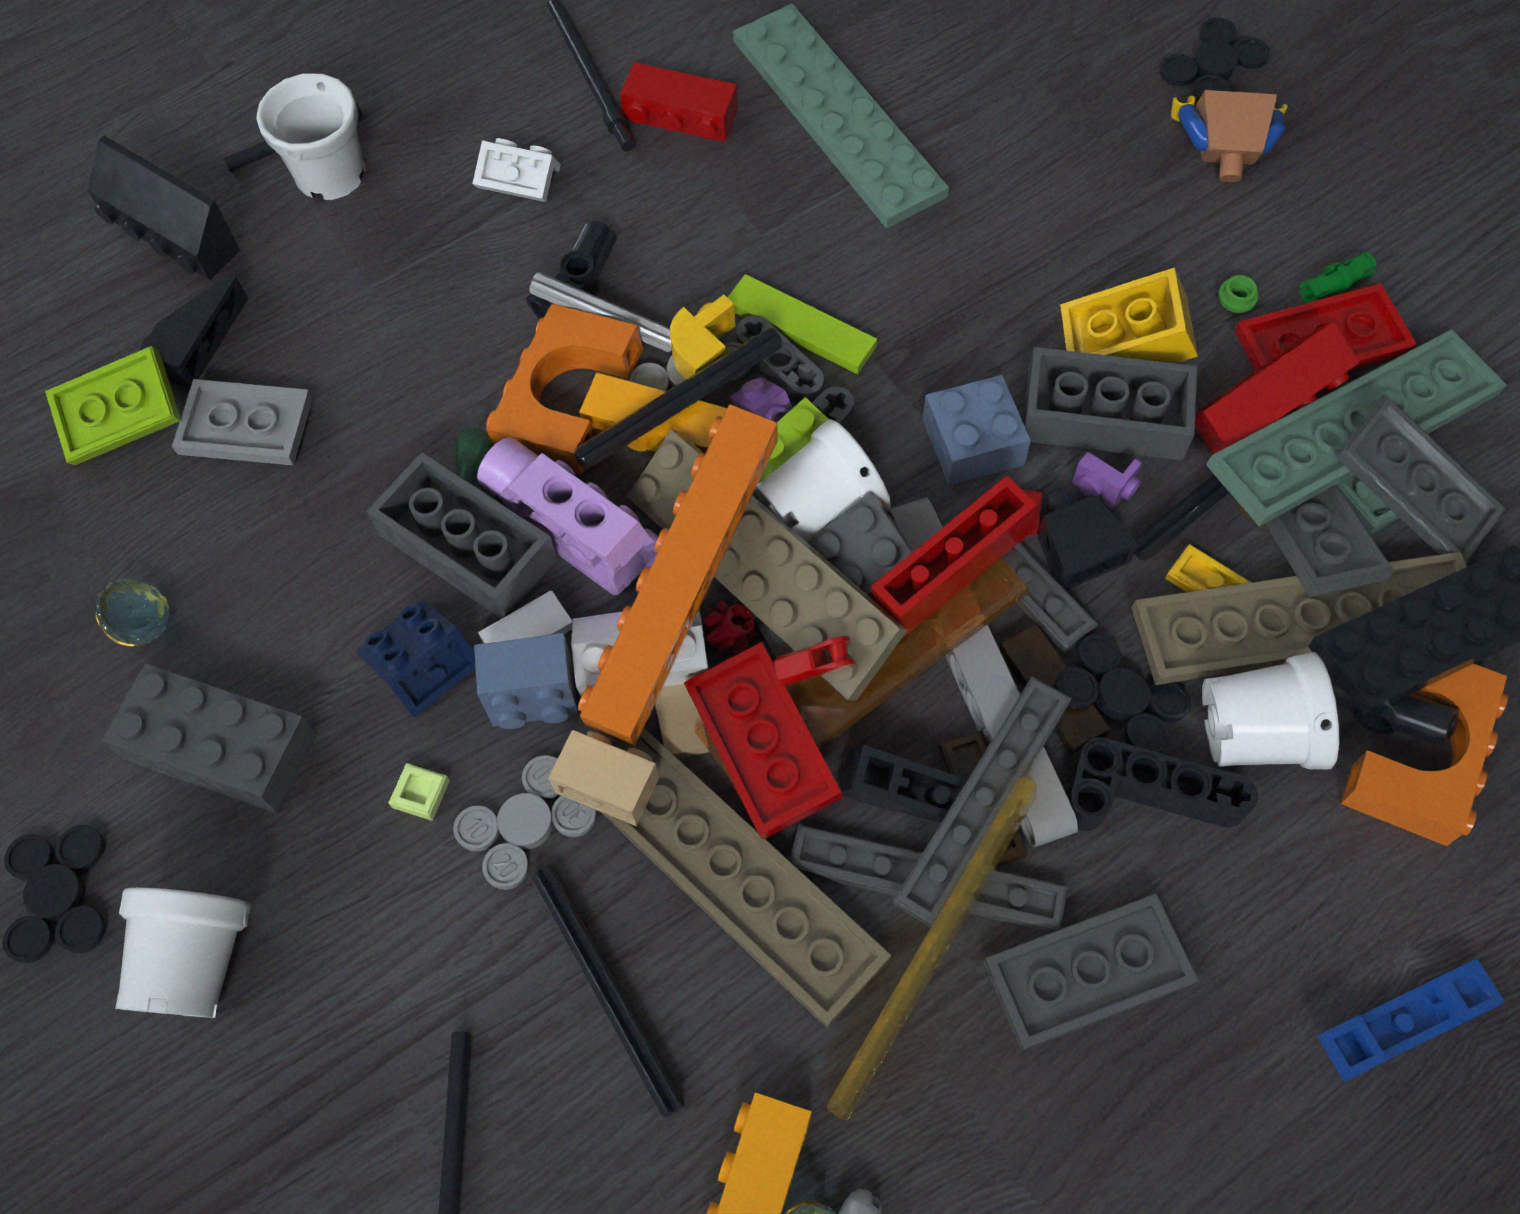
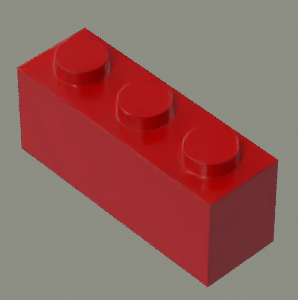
(679, 101)

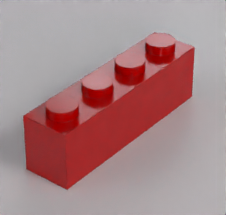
(1277, 388)
(957, 554)

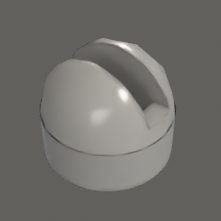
(861, 1202)

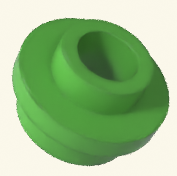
(1238, 286)

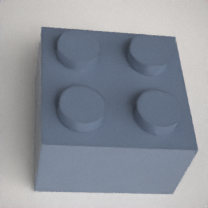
(975, 429)
(526, 680)

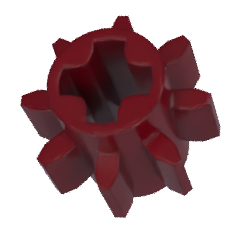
(729, 627)

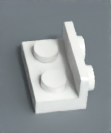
(515, 170)

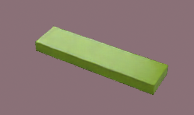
(804, 324)

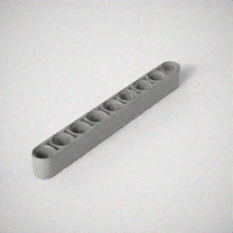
(992, 694)

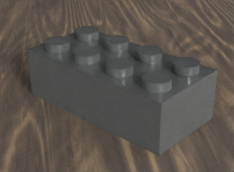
(1110, 403)
(463, 535)
(210, 737)

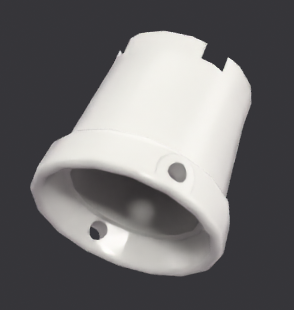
(314, 130)
(821, 482)
(1273, 715)
(177, 949)

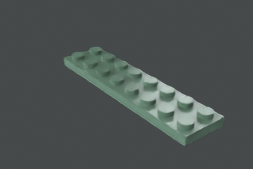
(840, 116)
(1297, 453)

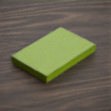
(113, 405)

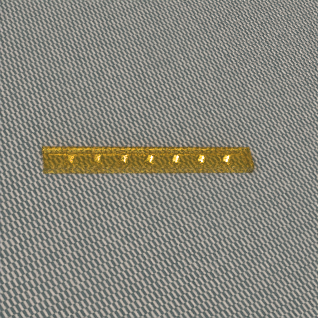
(932, 950)

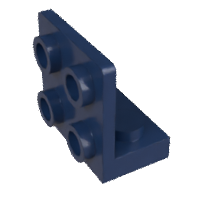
(419, 656)

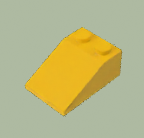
(1133, 321)

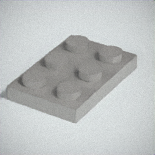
(242, 422)

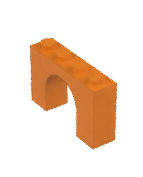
(562, 342)
(1436, 801)

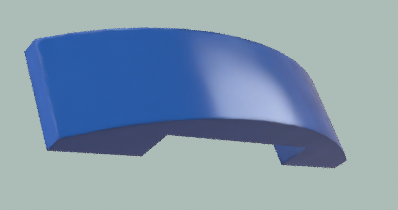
(1410, 1019)

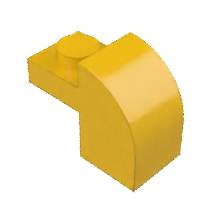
(696, 337)

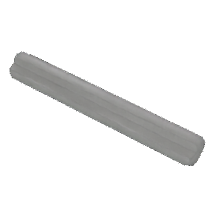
(572, 297)

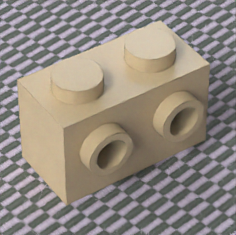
(604, 776)

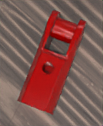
(813, 661)

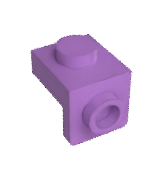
(762, 399)
(1101, 480)

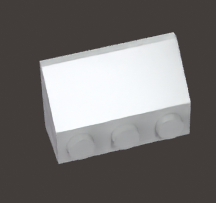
(595, 632)

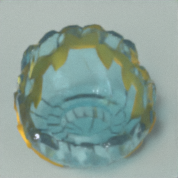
(132, 612)

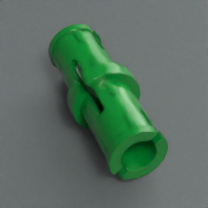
(1338, 277)

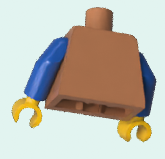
(1231, 127)

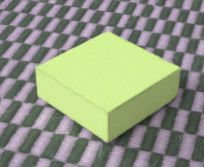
(419, 791)

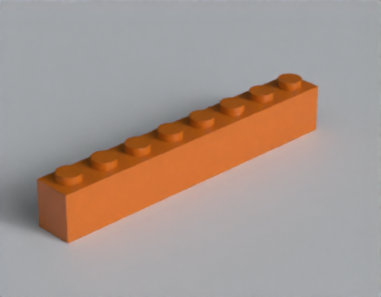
(679, 576)

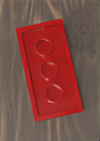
(1362, 316)
(763, 741)

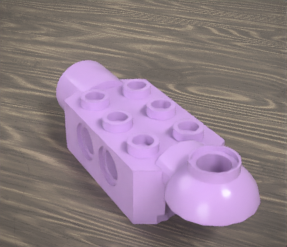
(582, 523)

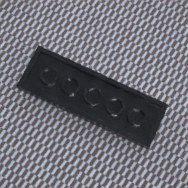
(1426, 633)

